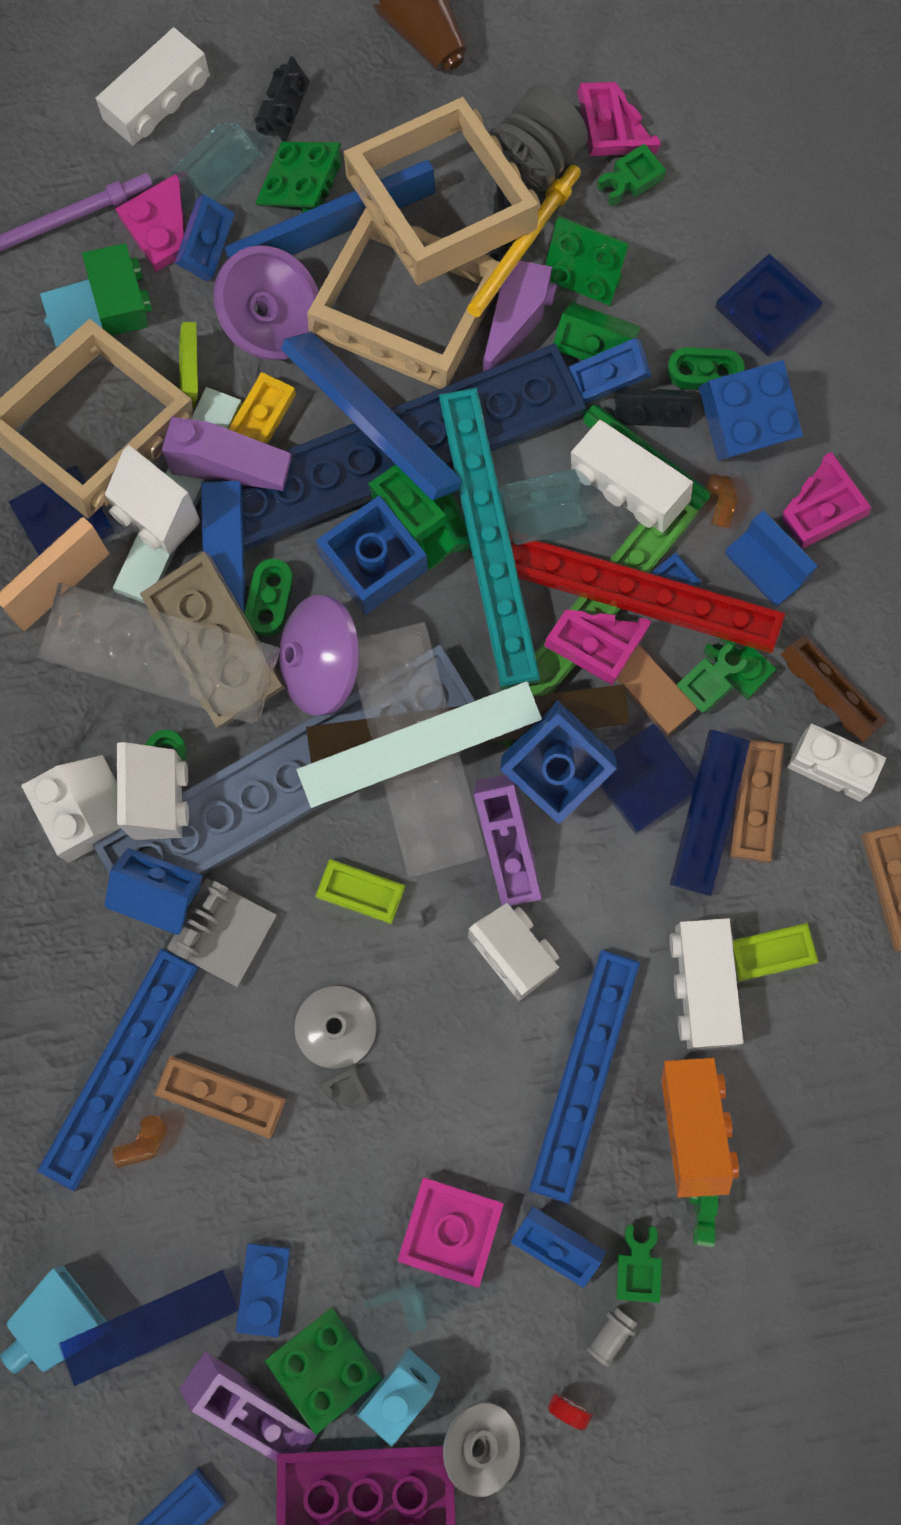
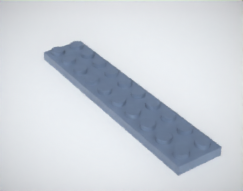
(254, 793)

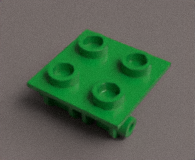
(301, 175)
(586, 260)
(323, 1370)

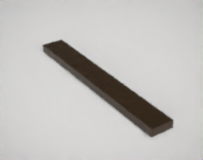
(591, 706)

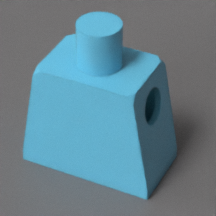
(47, 1317)
(399, 1397)

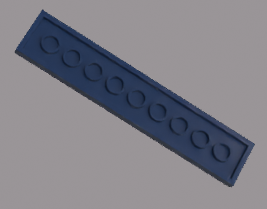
(336, 468)

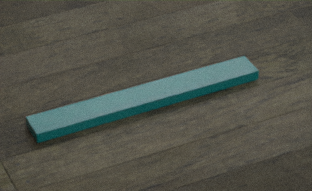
(489, 539)

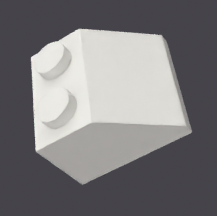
(150, 502)
(150, 792)
(75, 805)
(513, 950)

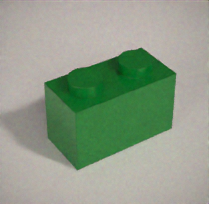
(116, 290)

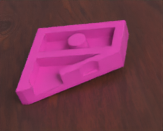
(612, 121)
(156, 221)
(825, 504)
(596, 641)

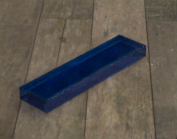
(709, 813)
(147, 1327)

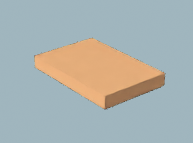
(64, 562)

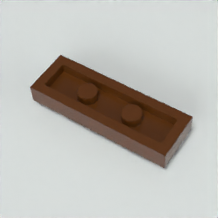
(833, 688)

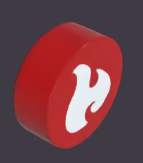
(569, 1412)

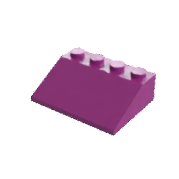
(365, 1488)

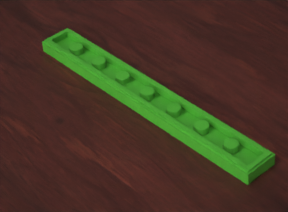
(641, 552)

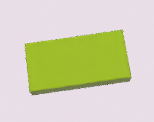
(188, 361)
(360, 891)
(773, 952)

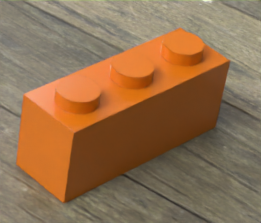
(698, 1128)

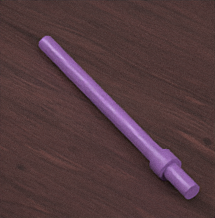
(114, 194)

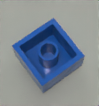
(750, 410)
(372, 555)
(558, 762)

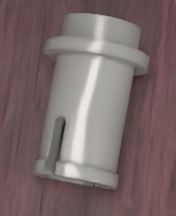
(612, 1336)

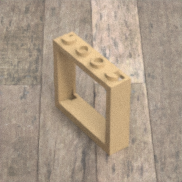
(466, 244)
(379, 344)
(55, 373)

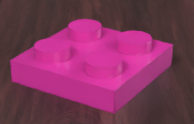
(450, 1232)

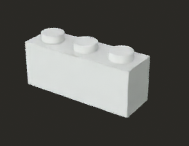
(153, 86)
(631, 476)
(706, 984)

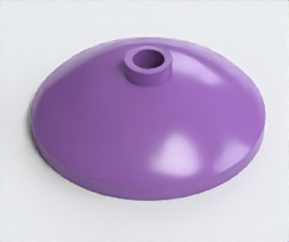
(273, 283)
(319, 655)

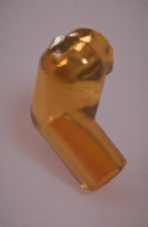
(726, 501)
(146, 1144)

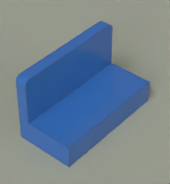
(771, 559)
(151, 890)

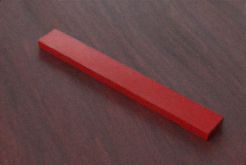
(648, 594)

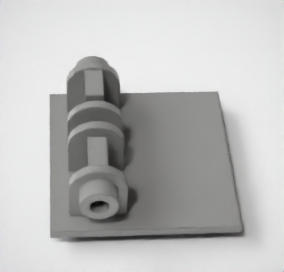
(222, 932)

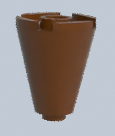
(428, 28)

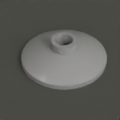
(357, 1030)
(496, 1451)

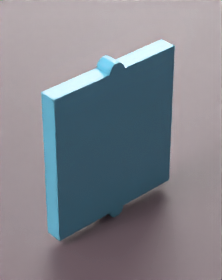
(69, 309)

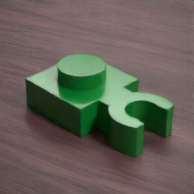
(634, 173)
(756, 674)
(708, 682)
(704, 1227)
(639, 1273)

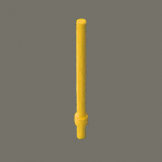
(556, 197)

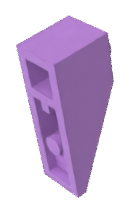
(518, 310)
(222, 455)
(507, 839)
(244, 1409)

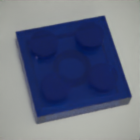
(768, 305)
(48, 516)
(647, 779)

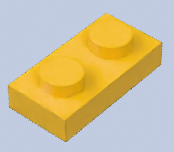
(263, 408)

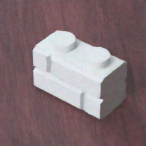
(836, 762)

